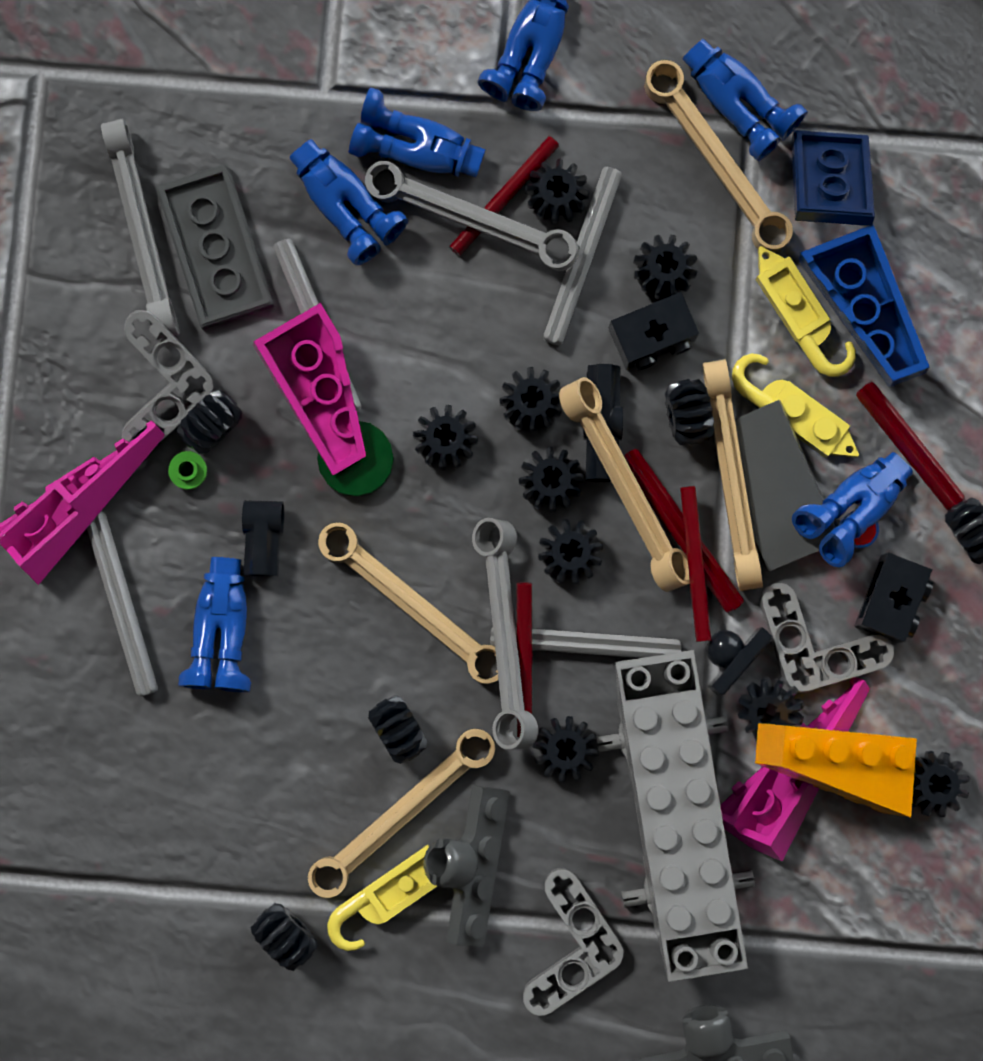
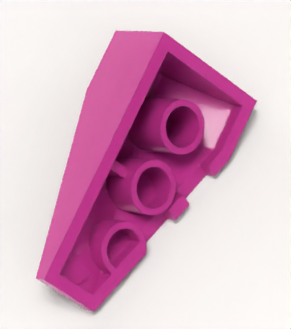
(313, 377)

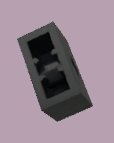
(666, 315)
(877, 610)

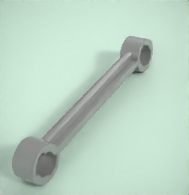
(121, 152)
(471, 215)
(504, 634)

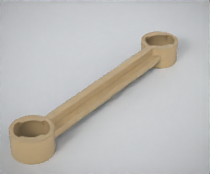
(717, 155)
(583, 404)
(732, 476)
(407, 600)
(400, 813)

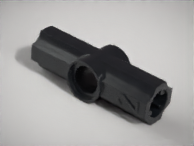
(607, 380)

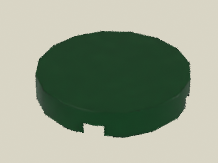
(369, 472)

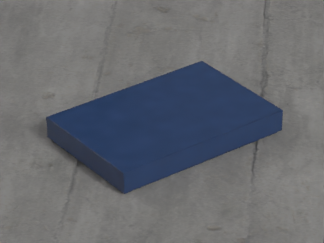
(832, 178)

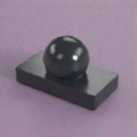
(734, 656)

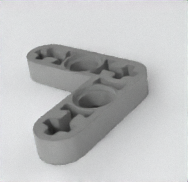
(175, 375)
(818, 660)
(583, 955)

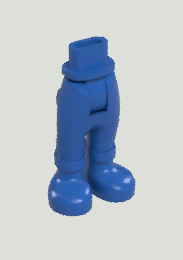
(536, 26)
(728, 81)
(435, 149)
(332, 184)
(872, 489)
(220, 606)

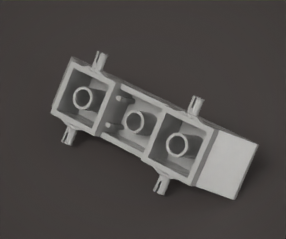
(678, 816)

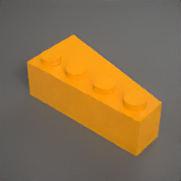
(850, 764)

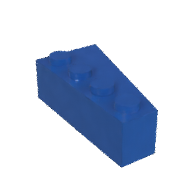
(866, 298)

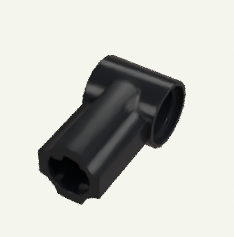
(263, 527)

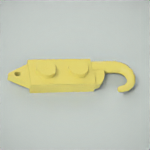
(799, 311)
(809, 419)
(382, 898)

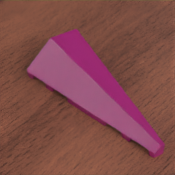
(51, 525)
(771, 805)

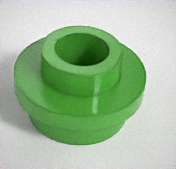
(198, 475)

